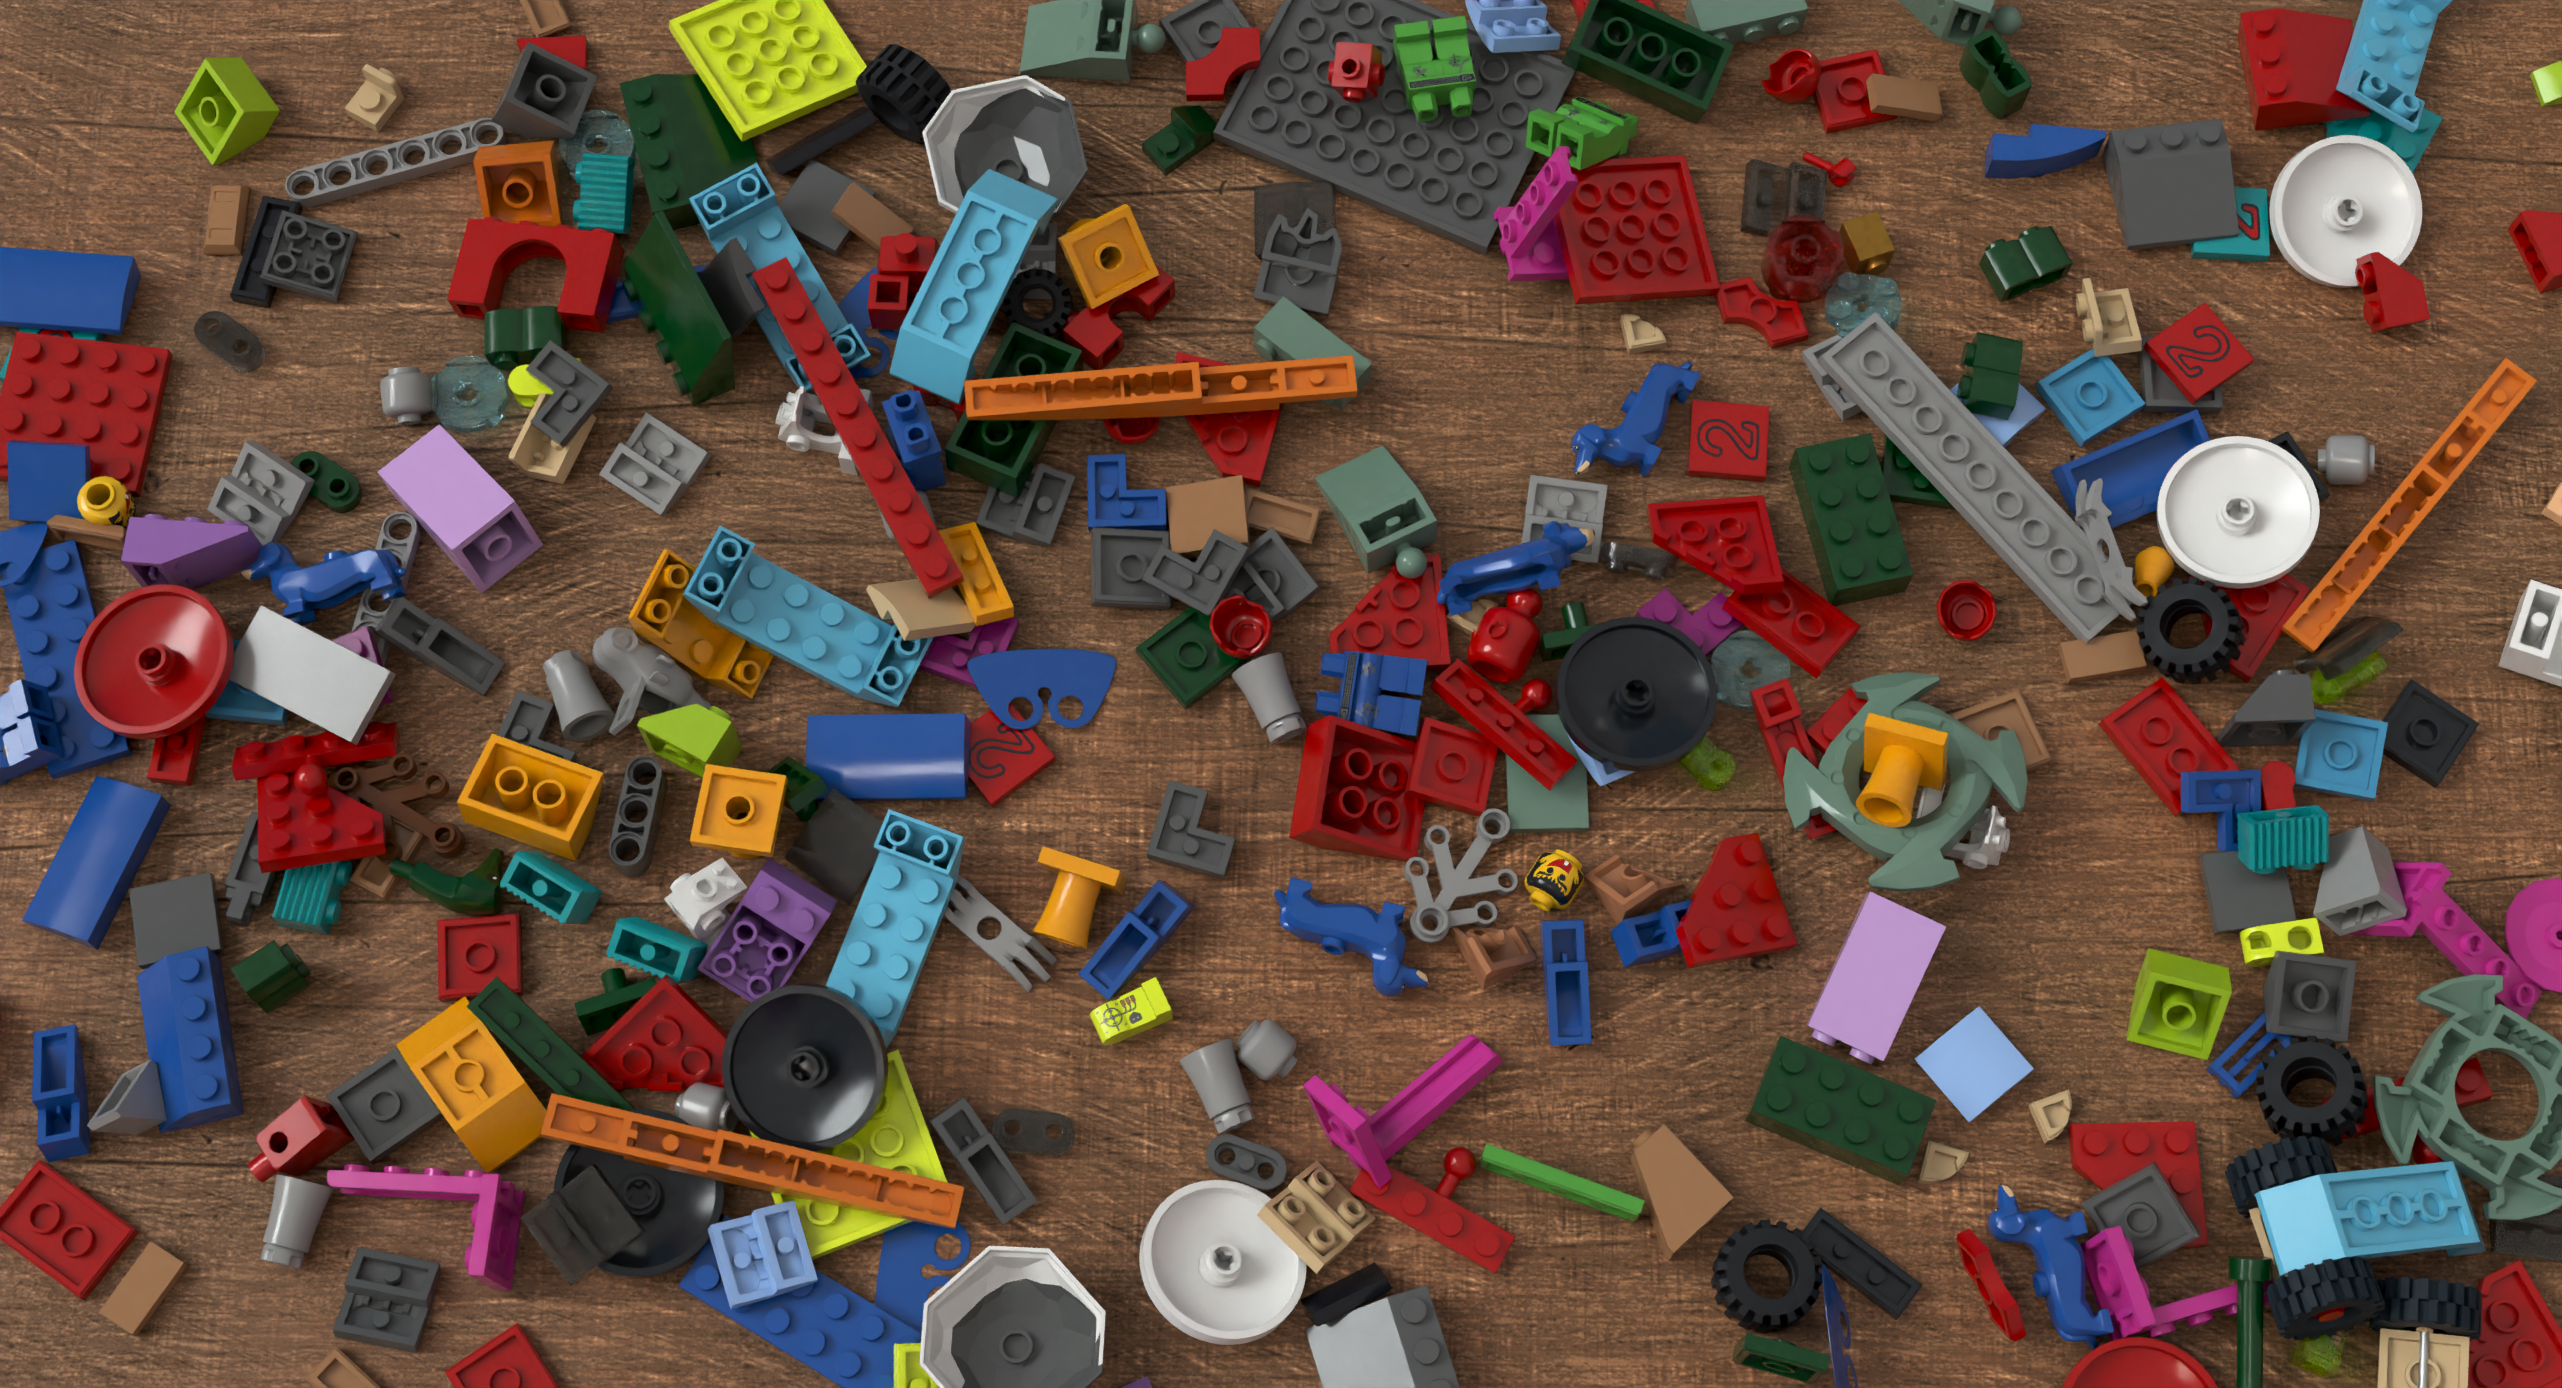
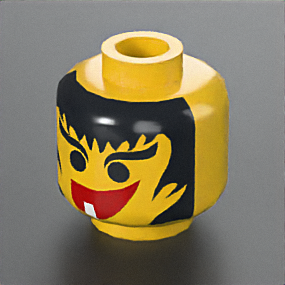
(106, 502)
(1554, 880)

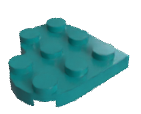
(2404, 143)

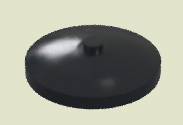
(1636, 694)
(805, 1067)
(667, 1203)

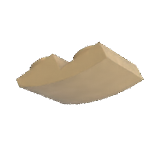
(916, 614)
(1316, 1216)

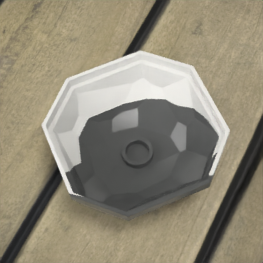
(1006, 128)
(1013, 1324)

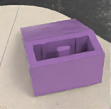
(186, 551)
(767, 932)

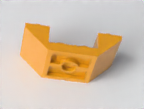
(685, 634)
(474, 1085)

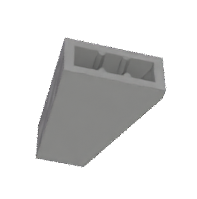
(2358, 884)

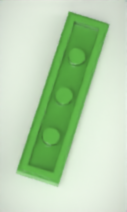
(1561, 1183)

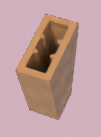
(1676, 1188)

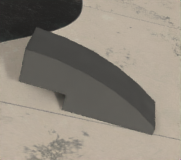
(439, 646)
(982, 1160)

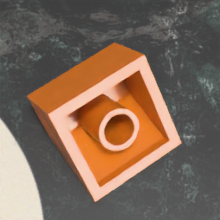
(520, 182)

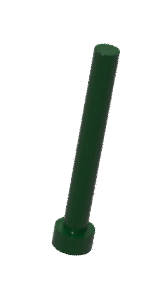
(2250, 1277)

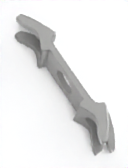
(2093, 518)
(1007, 945)

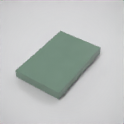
(1536, 808)

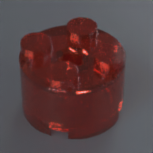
(1802, 259)

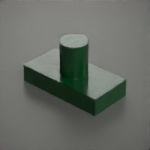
(1556, 644)
(801, 789)
(605, 1009)

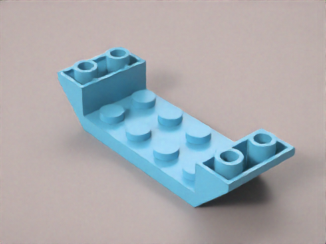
(2389, 57)
(748, 210)
(968, 283)
(802, 622)
(897, 918)
(2369, 1215)

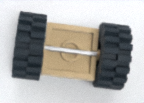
(2321, 1295)
(2426, 1332)

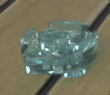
(597, 126)
(1859, 289)
(472, 415)
(1732, 655)

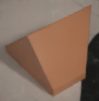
(1627, 889)
(1493, 951)

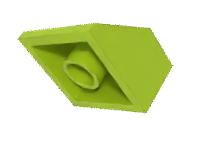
(226, 108)
(692, 737)
(2178, 1004)

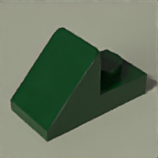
(1180, 140)

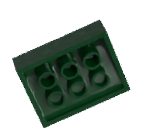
(681, 142)
(679, 314)

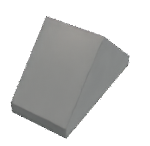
(132, 1103)

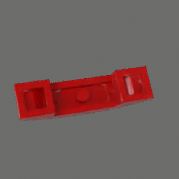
(1781, 729)

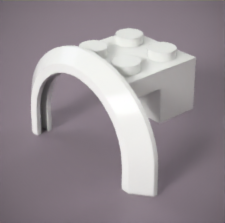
(2536, 635)

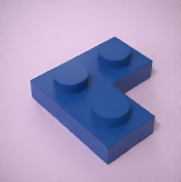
(1115, 506)
(2225, 793)

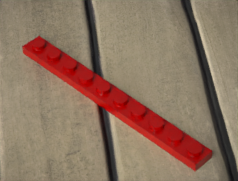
(858, 428)

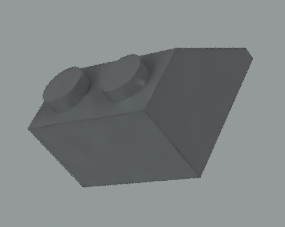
(543, 95)
(2273, 714)

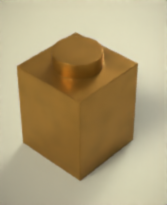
(1866, 244)

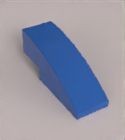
(2041, 151)
(1649, 935)
(1136, 939)
(1565, 981)
(60, 1093)

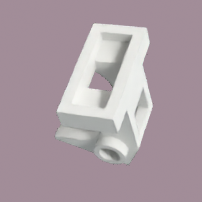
(798, 423)
(1987, 836)
(702, 898)

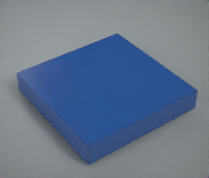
(46, 479)

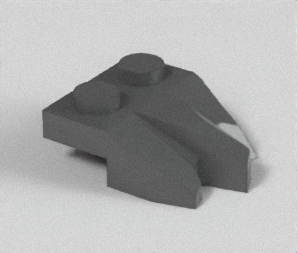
(1300, 265)
(1273, 577)

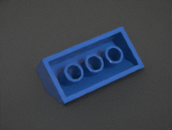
(190, 1038)

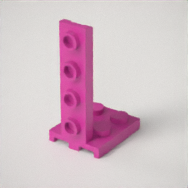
(1530, 227)
(2454, 933)
(1376, 1138)
(494, 1215)
(2126, 1294)

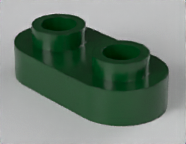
(327, 477)

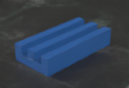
(2227, 1078)

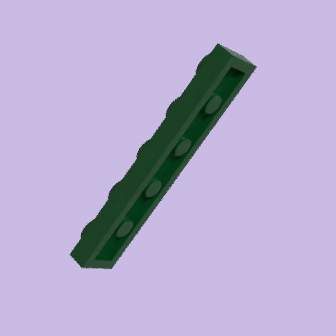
(542, 1047)

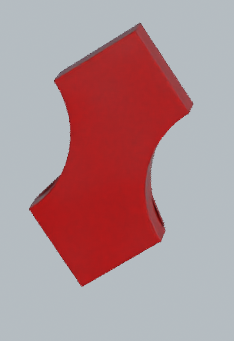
(1234, 54)
(1775, 319)
(1999, 1302)

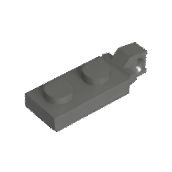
(245, 882)

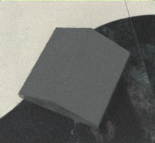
(2309, 996)

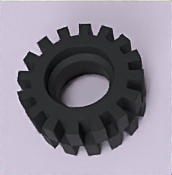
(1054, 286)

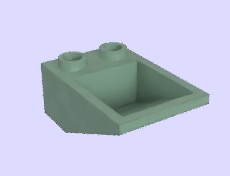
(1963, 19)
(1084, 41)
(1380, 512)

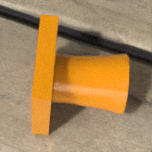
(1107, 255)
(1900, 760)
(736, 794)
(1074, 896)

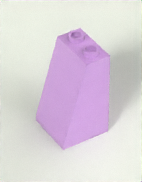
(461, 508)
(1875, 977)

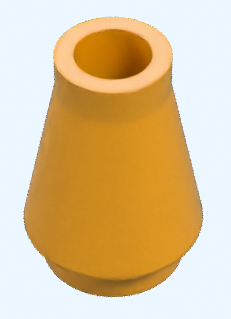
(2152, 570)

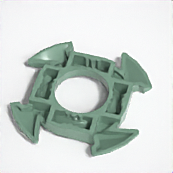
(1920, 846)
(2428, 1104)

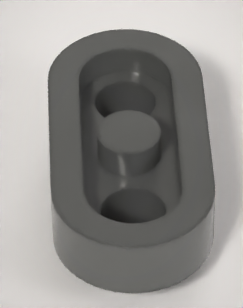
(1247, 1162)

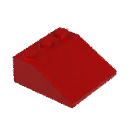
(2294, 67)
(1355, 792)

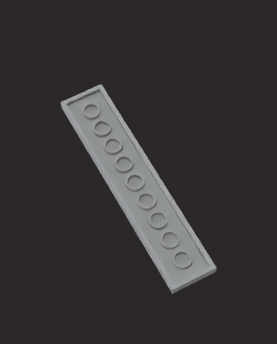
(1973, 473)

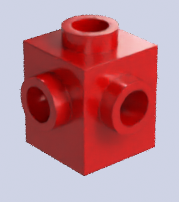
(1356, 71)

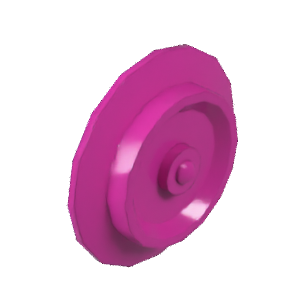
(2535, 933)

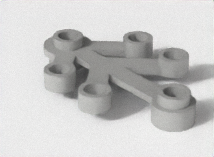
(1456, 882)

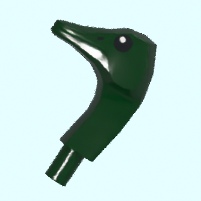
(473, 894)

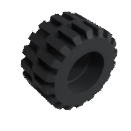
(902, 91)
(2173, 605)
(2304, 1062)
(1791, 1252)

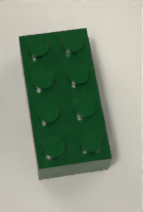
(1648, 55)
(1006, 450)
(1850, 520)
(1840, 1110)

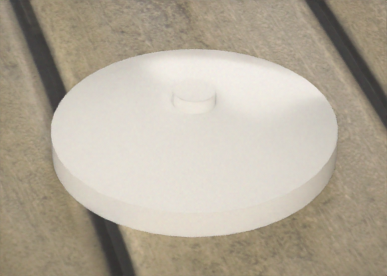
(2341, 204)
(2238, 512)
(1218, 1264)

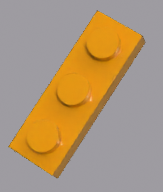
(982, 584)

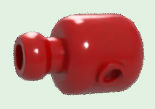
(1506, 638)

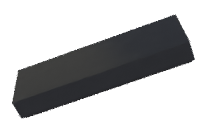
(821, 140)
(247, 283)
(1860, 1264)

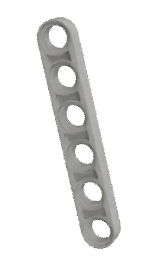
(394, 155)
(405, 552)

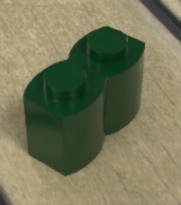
(1995, 74)
(2025, 262)
(519, 335)
(1991, 375)
(272, 975)

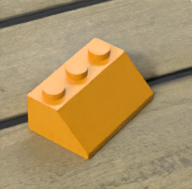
(532, 797)

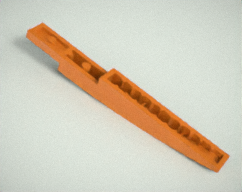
(1160, 390)
(2408, 505)
(752, 1162)

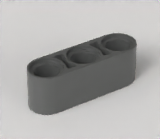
(635, 798)

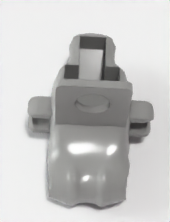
(644, 674)

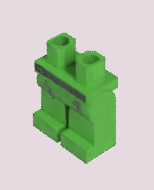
(1436, 81)
(1585, 127)

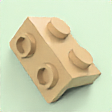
(2108, 320)
(541, 456)

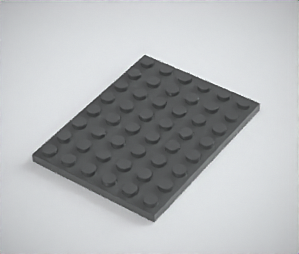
(1429, 173)

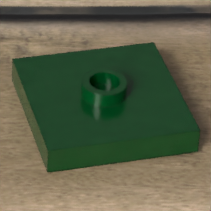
(1187, 657)
(1780, 1358)

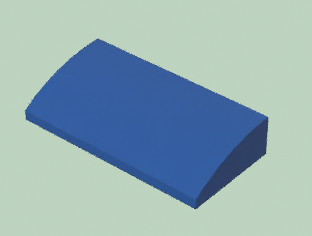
(66, 290)
(2132, 467)
(891, 755)
(97, 861)

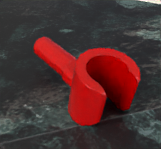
(1838, 174)

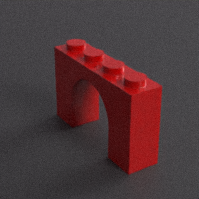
(497, 247)

